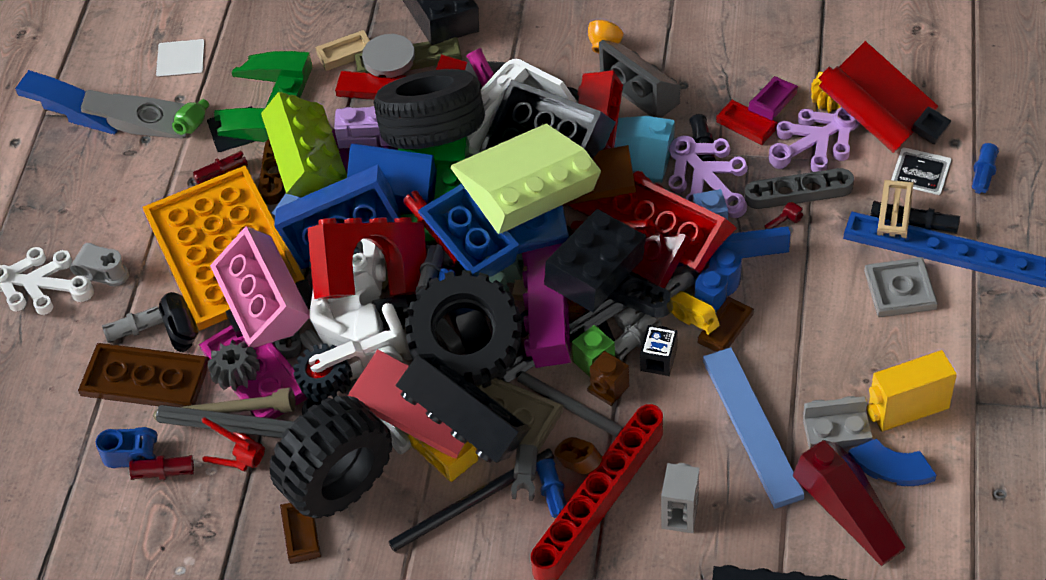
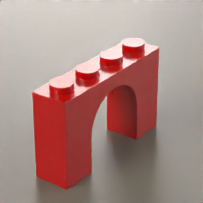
(333, 249)

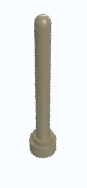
(282, 400)

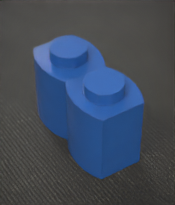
(720, 278)

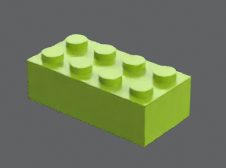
(302, 144)

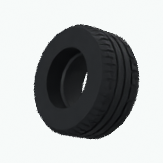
(429, 108)

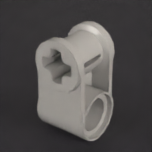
(100, 265)

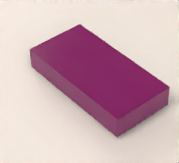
(773, 98)

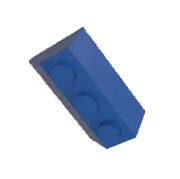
(402, 169)
(469, 233)

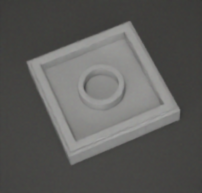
(900, 287)

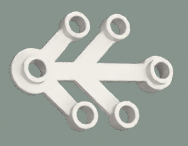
(79, 287)

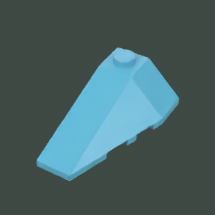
(648, 143)

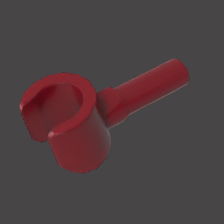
(790, 211)

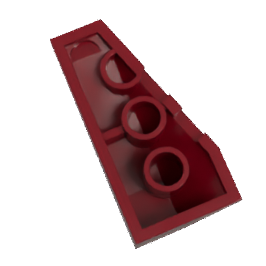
(848, 497)

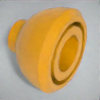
(603, 30)

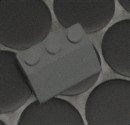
(641, 81)

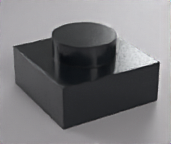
(931, 125)

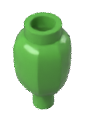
(190, 117)

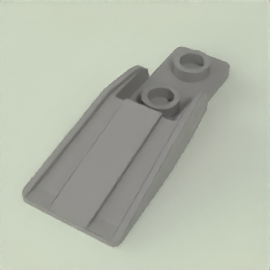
(133, 113)

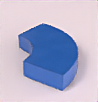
(893, 466)

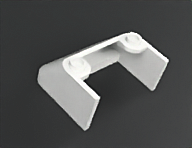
(496, 87)

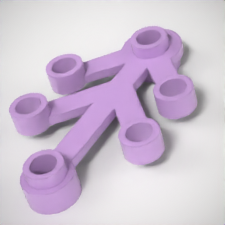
(841, 121)
(705, 170)

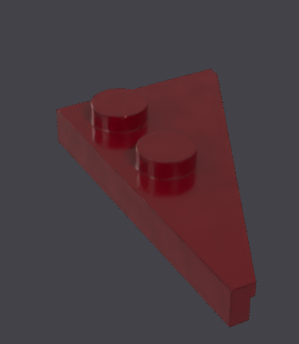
(661, 258)

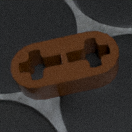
(578, 455)

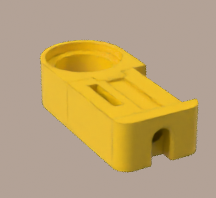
(694, 311)

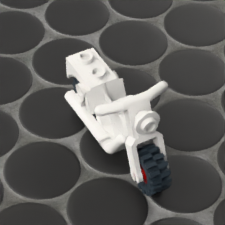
(350, 329)

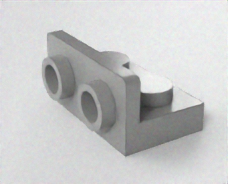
(837, 421)

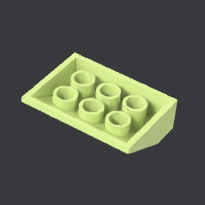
(527, 176)

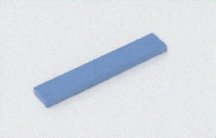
(753, 428)

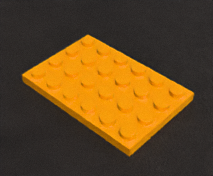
(199, 226)

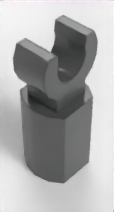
(525, 470)

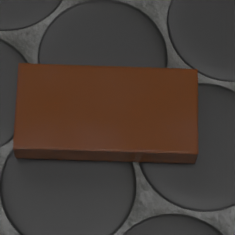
(732, 319)
(299, 534)

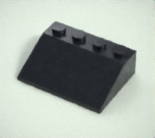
(529, 107)

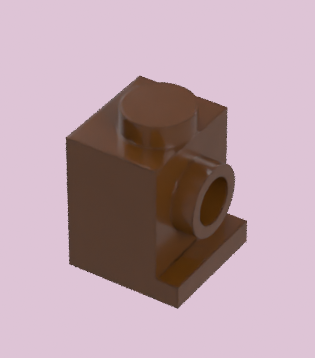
(608, 378)

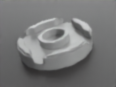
(388, 55)

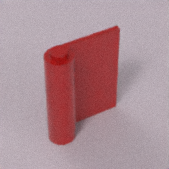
(876, 95)

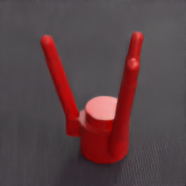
(245, 450)

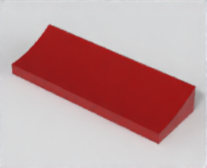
(670, 217)

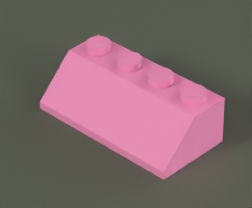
(259, 289)

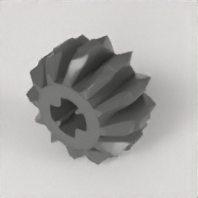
(233, 365)

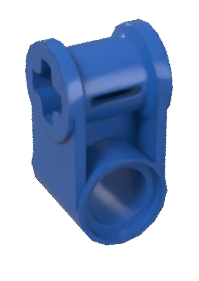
(128, 446)

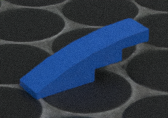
(62, 99)

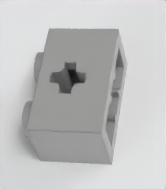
(680, 497)

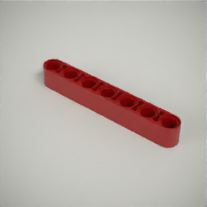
(597, 505)

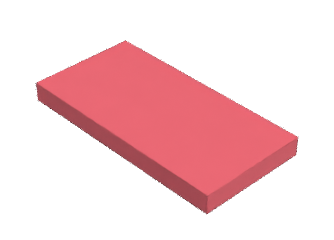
(378, 392)

